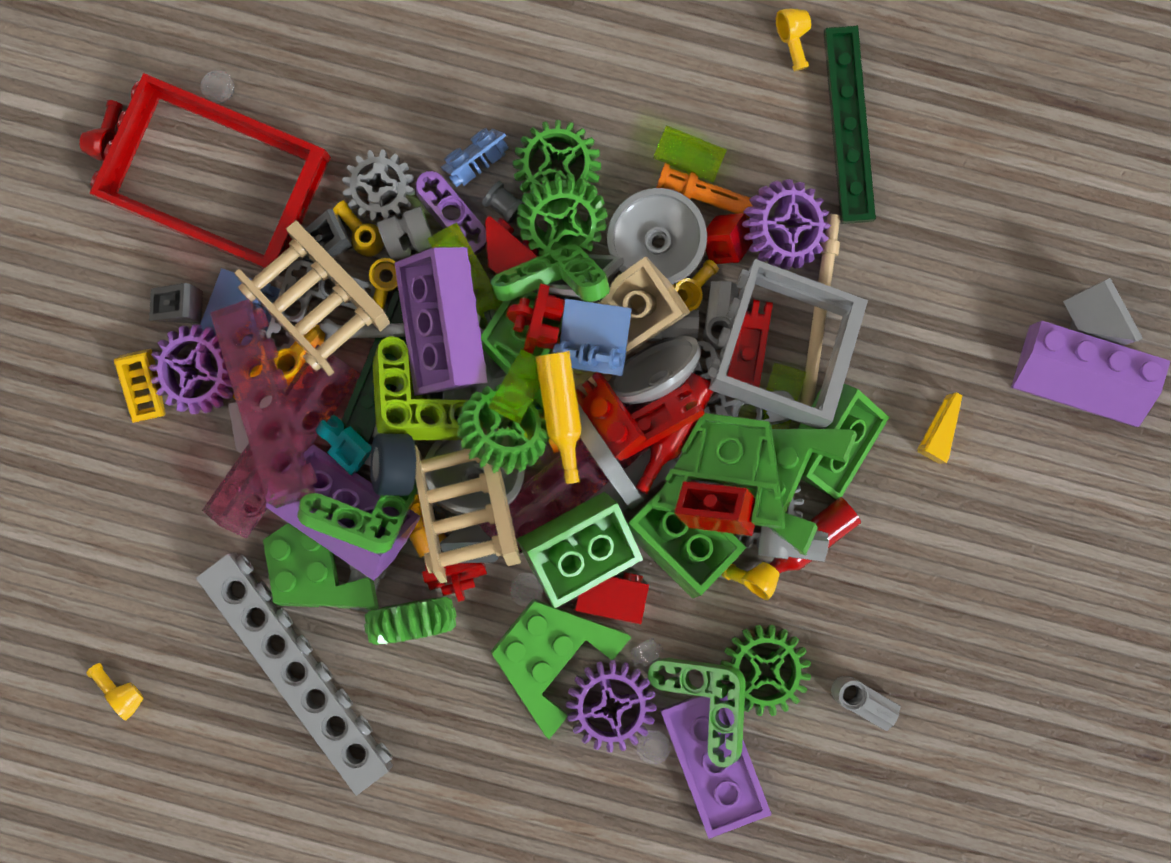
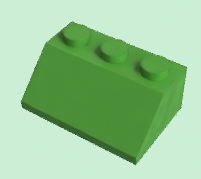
(853, 413)
(580, 549)
(686, 554)

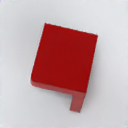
(726, 239)

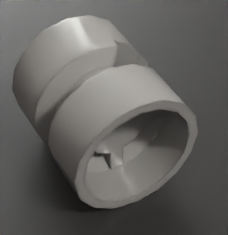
(412, 223)

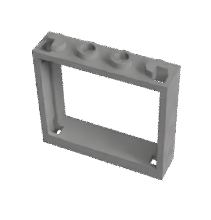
(807, 291)

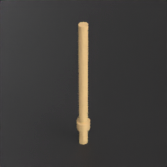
(830, 250)

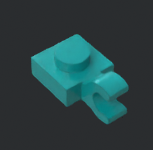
(346, 444)

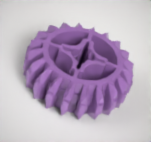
(790, 199)
(184, 392)
(626, 702)

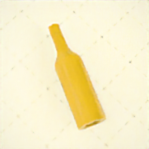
(560, 407)

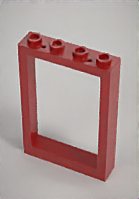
(131, 129)

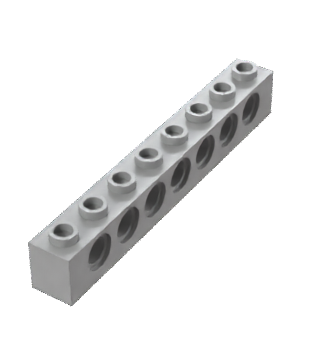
(218, 584)

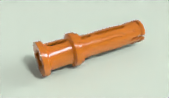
(702, 191)

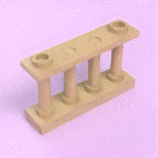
(323, 267)
(495, 513)

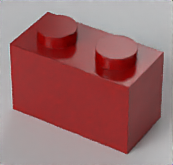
(716, 508)
(616, 598)

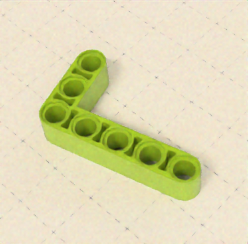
(401, 404)

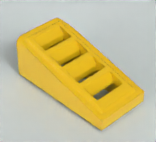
(125, 376)
(939, 436)

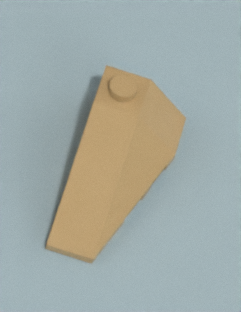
(653, 306)

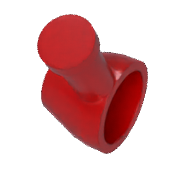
(95, 141)

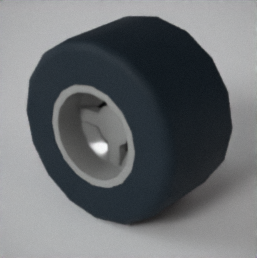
(393, 464)

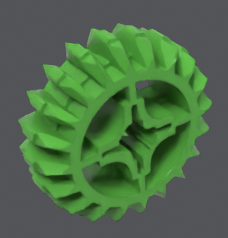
(568, 156)
(541, 202)
(506, 446)
(410, 620)
(777, 659)

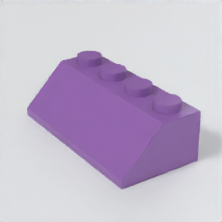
(440, 320)
(1089, 373)
(356, 492)

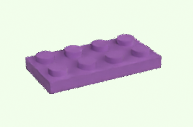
(722, 795)

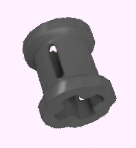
(502, 202)

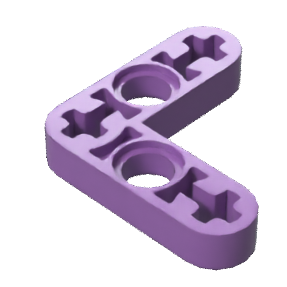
(443, 188)

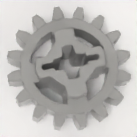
(380, 172)

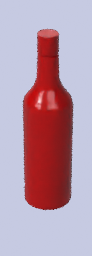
(671, 446)
(835, 520)

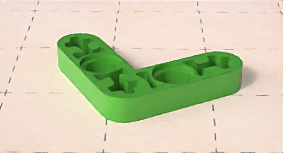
(562, 263)
(366, 523)
(714, 690)

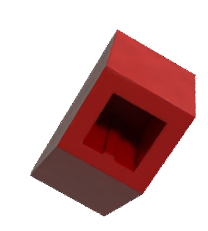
(503, 248)

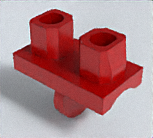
(544, 306)
(458, 577)

